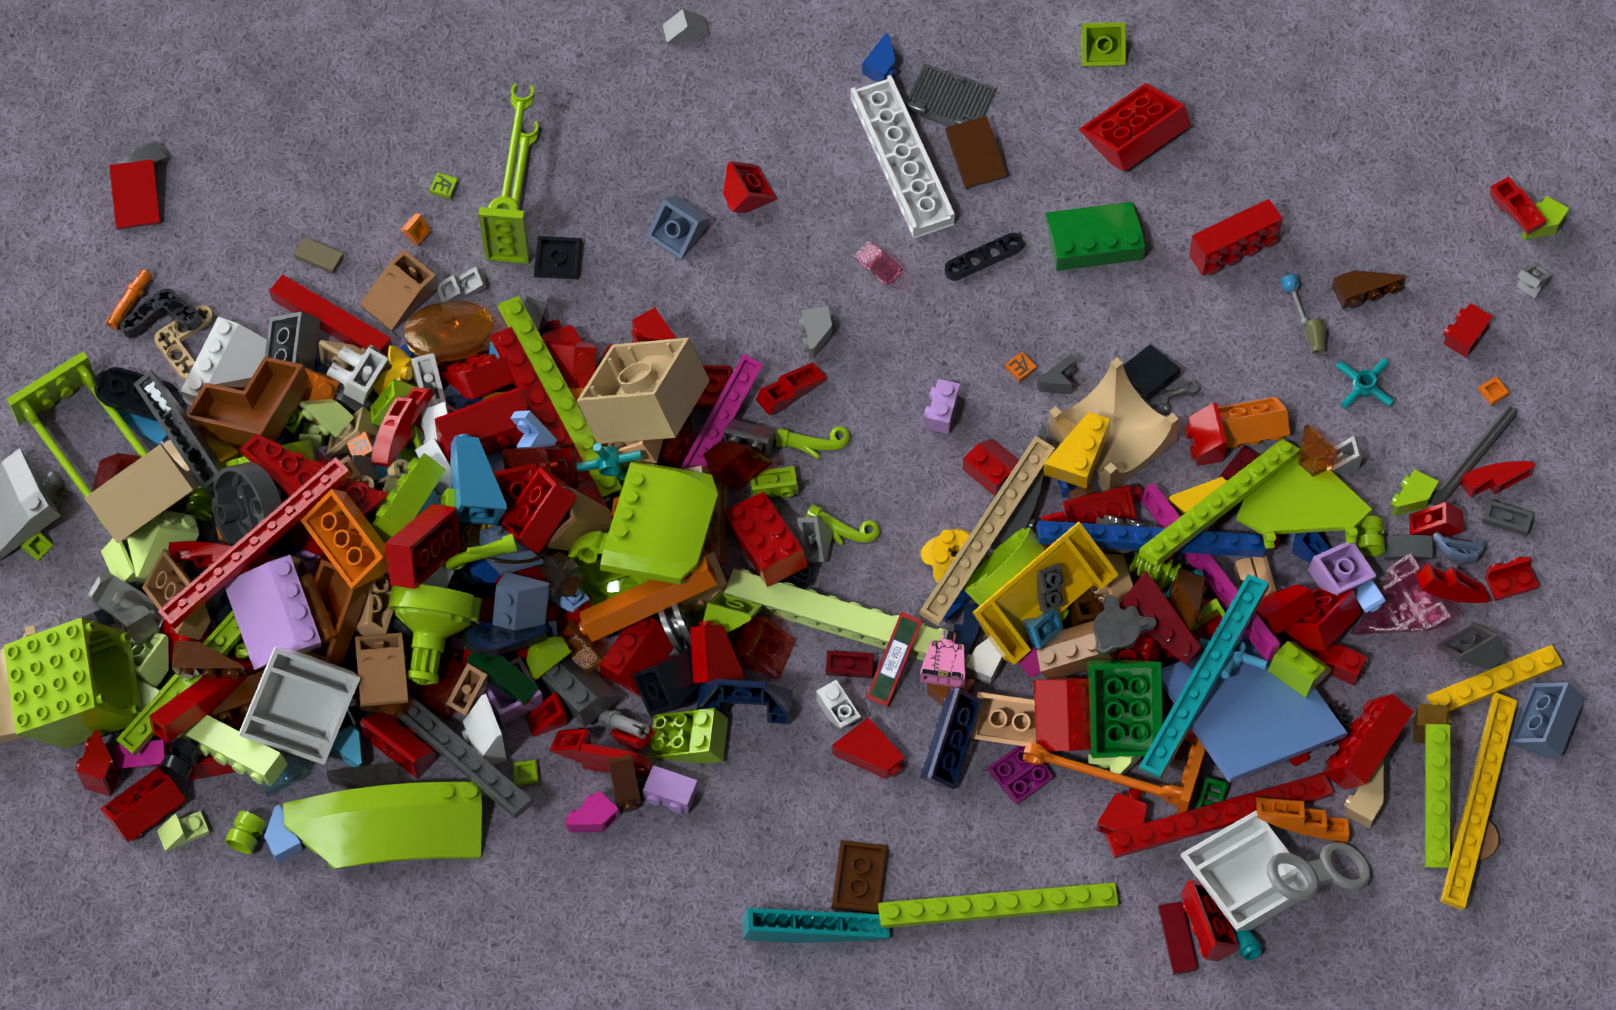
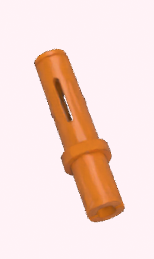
(133, 291)

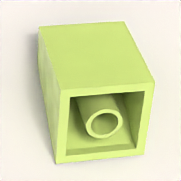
(155, 536)

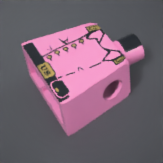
(944, 662)

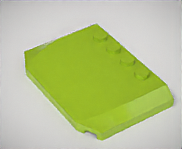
(660, 523)

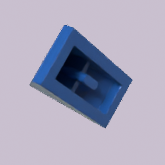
(1309, 545)

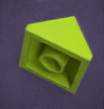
(1103, 43)

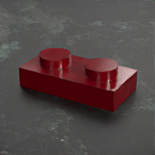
(1240, 461)
(849, 664)

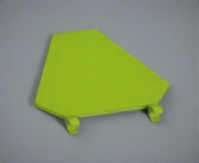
(1302, 504)

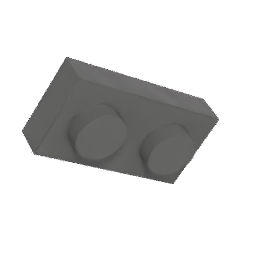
(1507, 517)

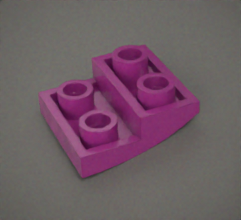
(1017, 776)

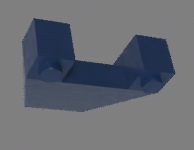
(720, 691)

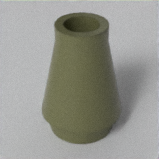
(1316, 334)

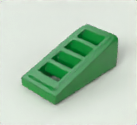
(1213, 783)

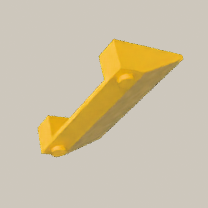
(1017, 600)

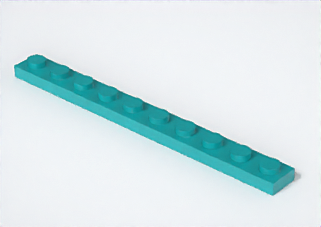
(1204, 677)

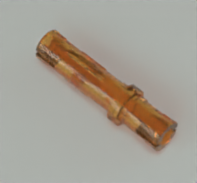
(321, 616)

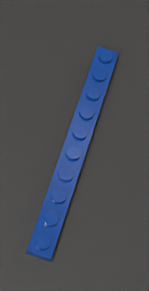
(1135, 537)

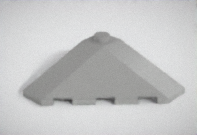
(23, 503)

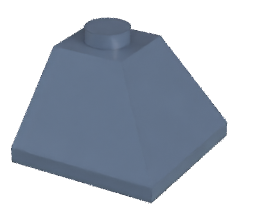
(495, 533)

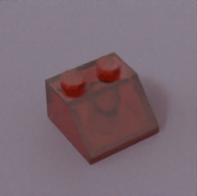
(735, 463)
(763, 647)

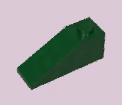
(505, 676)

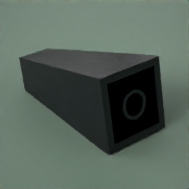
(666, 682)

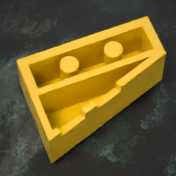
(1079, 452)

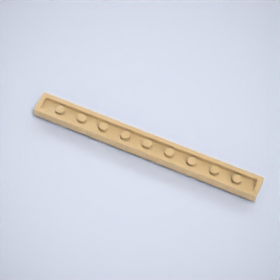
(986, 531)

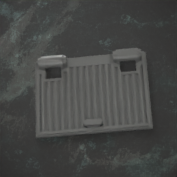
(947, 98)

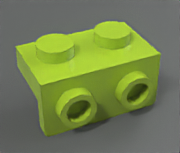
(776, 483)

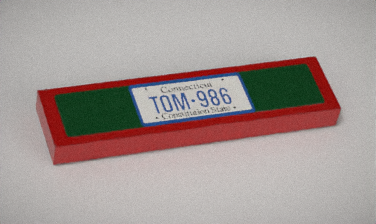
(894, 659)

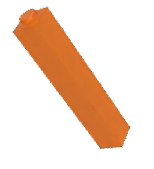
(643, 602)

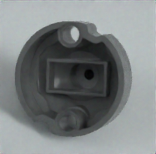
(243, 500)

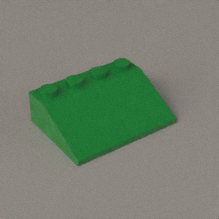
(1095, 236)
(1123, 706)

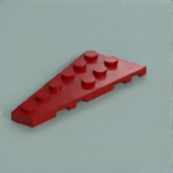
(292, 471)

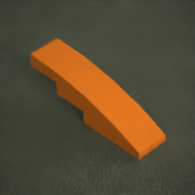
(1295, 818)

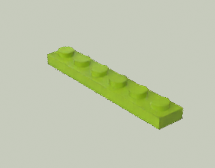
(1437, 795)

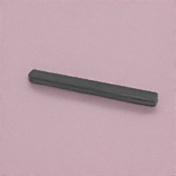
(1474, 455)

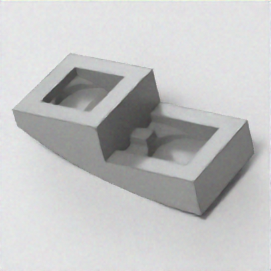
(463, 286)

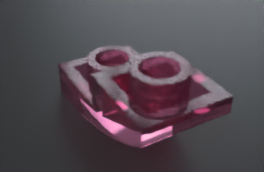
(878, 262)

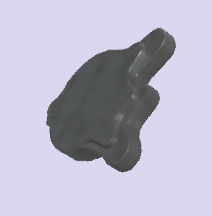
(1119, 627)

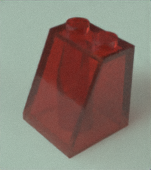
(555, 458)
(436, 695)

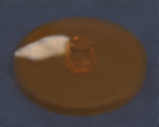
(449, 330)

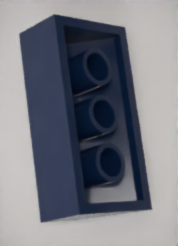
(951, 738)

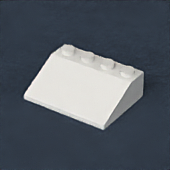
(227, 356)

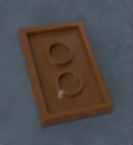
(975, 152)
(859, 877)

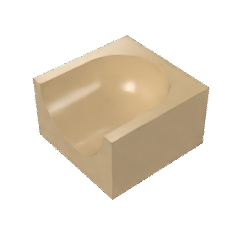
(643, 391)
(142, 491)

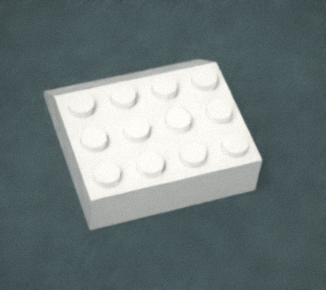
(299, 704)
(1235, 872)

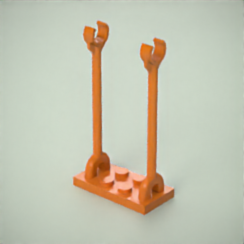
(1171, 794)

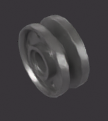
(677, 625)

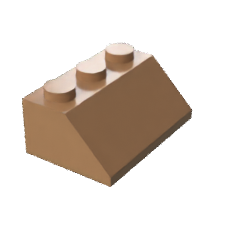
(1069, 652)

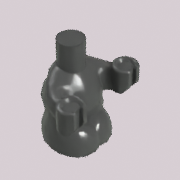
(53, 484)

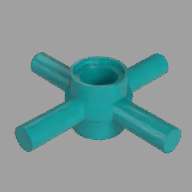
(1362, 390)
(609, 461)

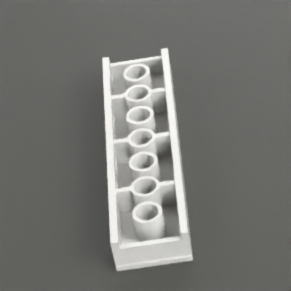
(903, 157)

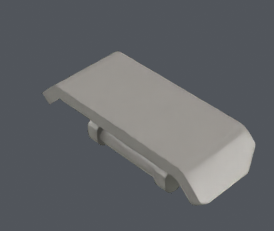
(113, 594)

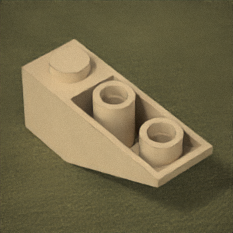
(1368, 799)

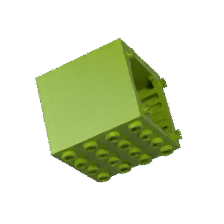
(72, 682)

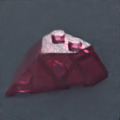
(1405, 604)

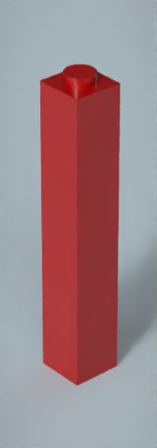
(332, 318)
(195, 703)

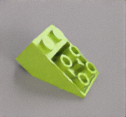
(689, 736)

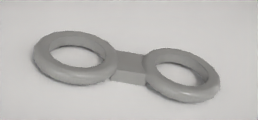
(1318, 871)

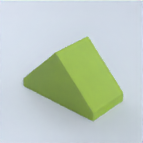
(545, 655)

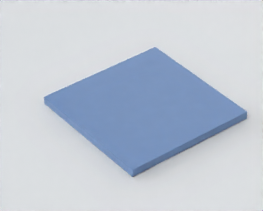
(1255, 718)

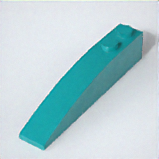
(810, 926)

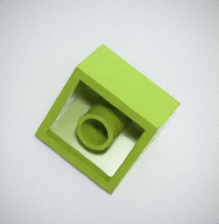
(730, 611)
(1298, 668)

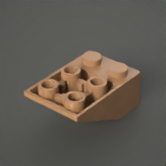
(399, 290)
(381, 669)

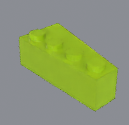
(409, 496)

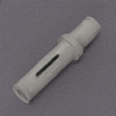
(615, 720)

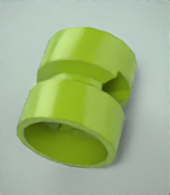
(1370, 537)
(246, 830)

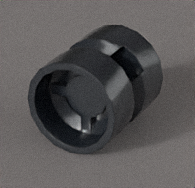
(179, 761)

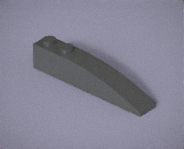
(180, 430)
(1025, 510)

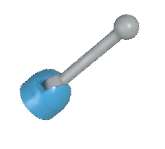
(1290, 284)

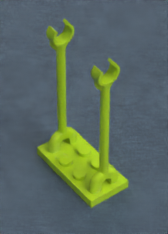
(505, 229)
(60, 385)

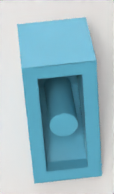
(349, 746)

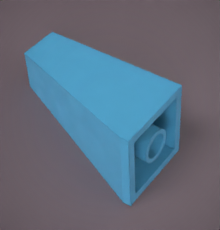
(474, 483)

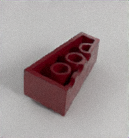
(1170, 627)

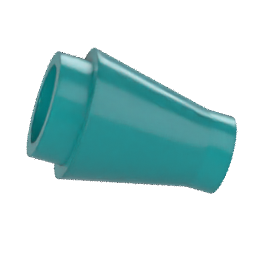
(1249, 945)

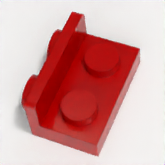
(1511, 578)

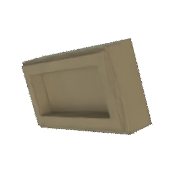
(318, 255)

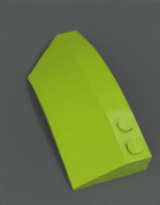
(390, 823)

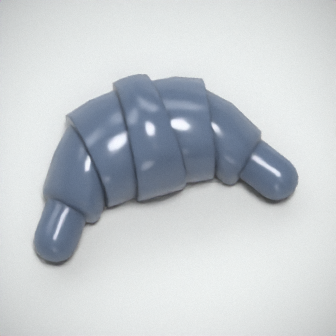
(1458, 550)

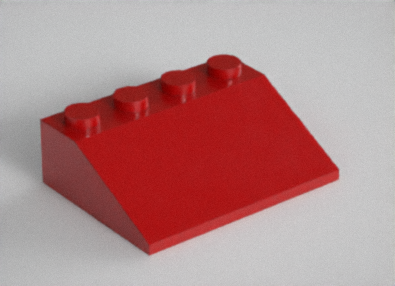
(1136, 126)

